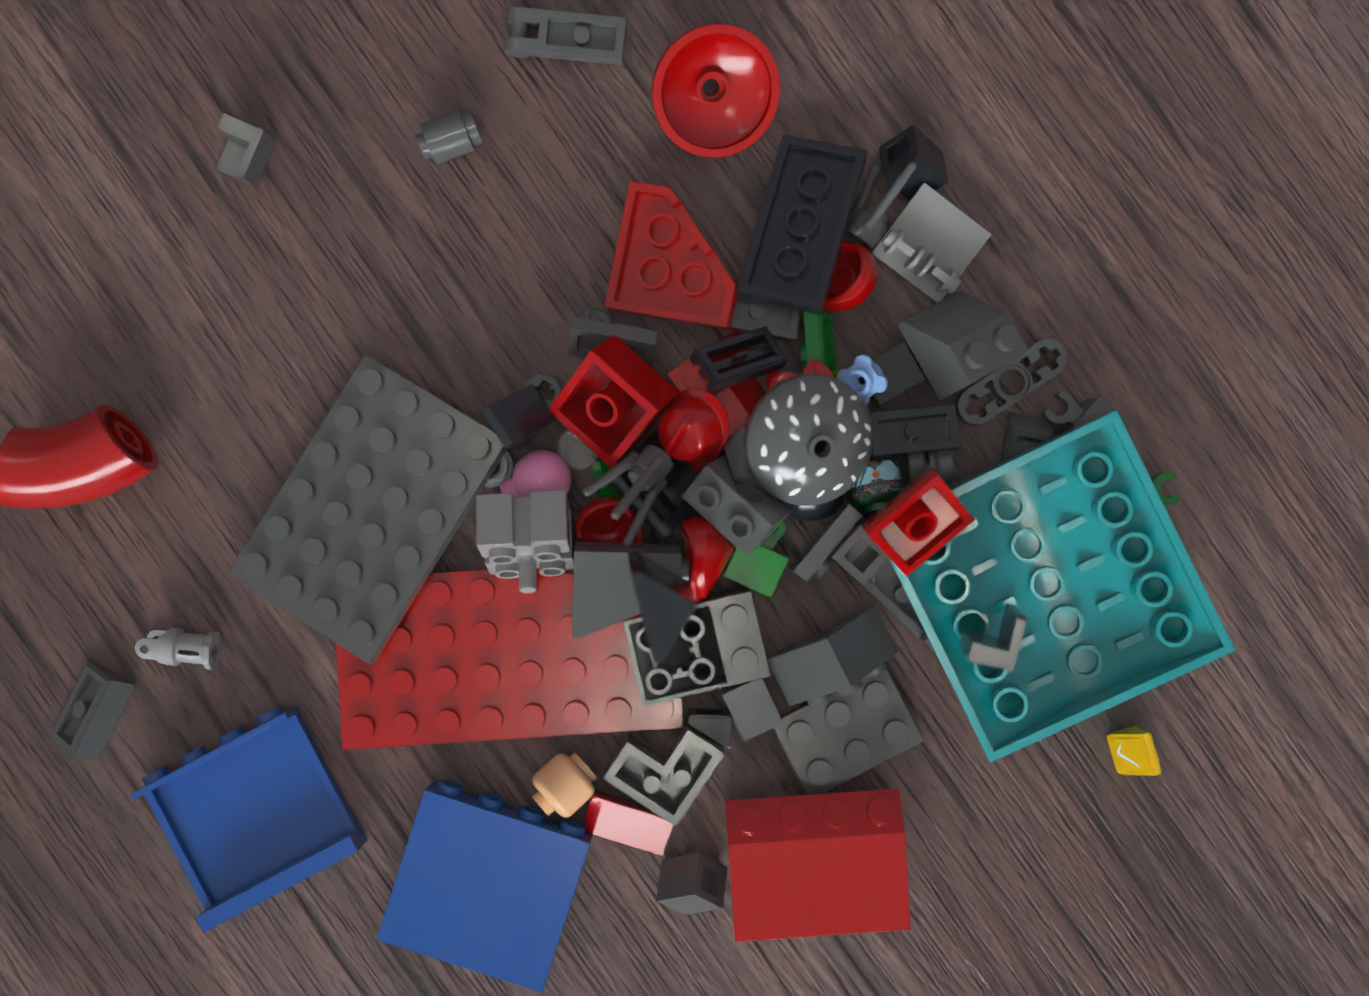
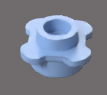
(874, 378)

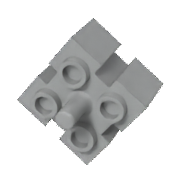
(525, 535)

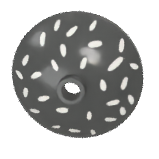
(789, 425)

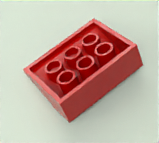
(817, 865)

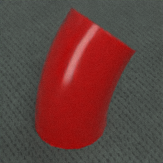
(73, 460)

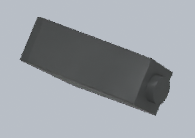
(604, 581)

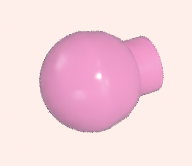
(538, 472)

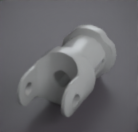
(178, 646)

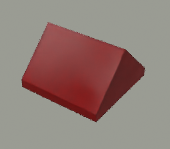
(918, 522)

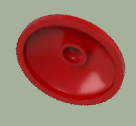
(738, 107)

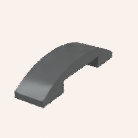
(876, 574)

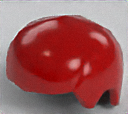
(597, 525)

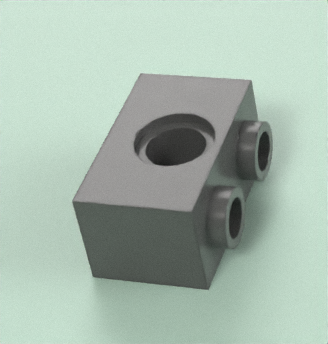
(735, 508)

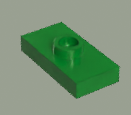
(819, 339)

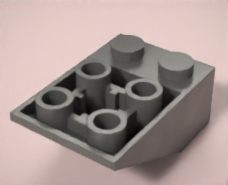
(712, 652)

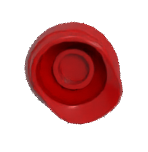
(852, 278)
(707, 554)

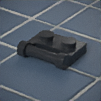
(671, 495)

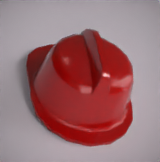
(694, 428)

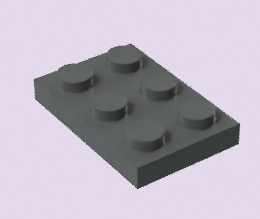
(847, 734)

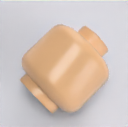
(563, 785)

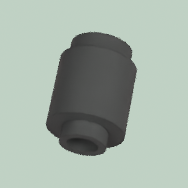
(449, 136)

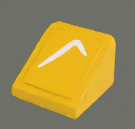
(1134, 752)

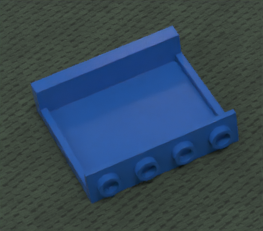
(253, 815)
(485, 884)

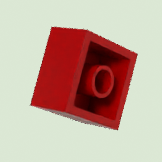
(612, 400)

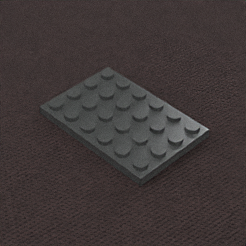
(369, 509)

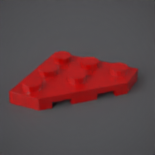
(667, 264)

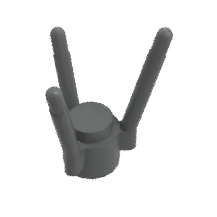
(869, 225)
(646, 473)

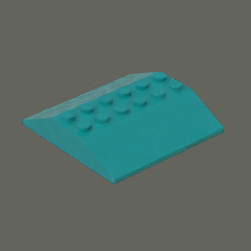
(1093, 566)

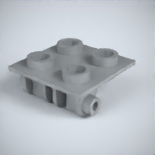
(931, 243)

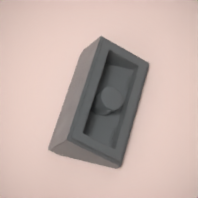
(92, 712)

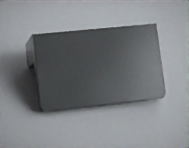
(1000, 650)

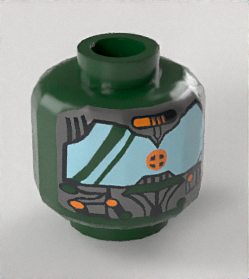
(878, 484)

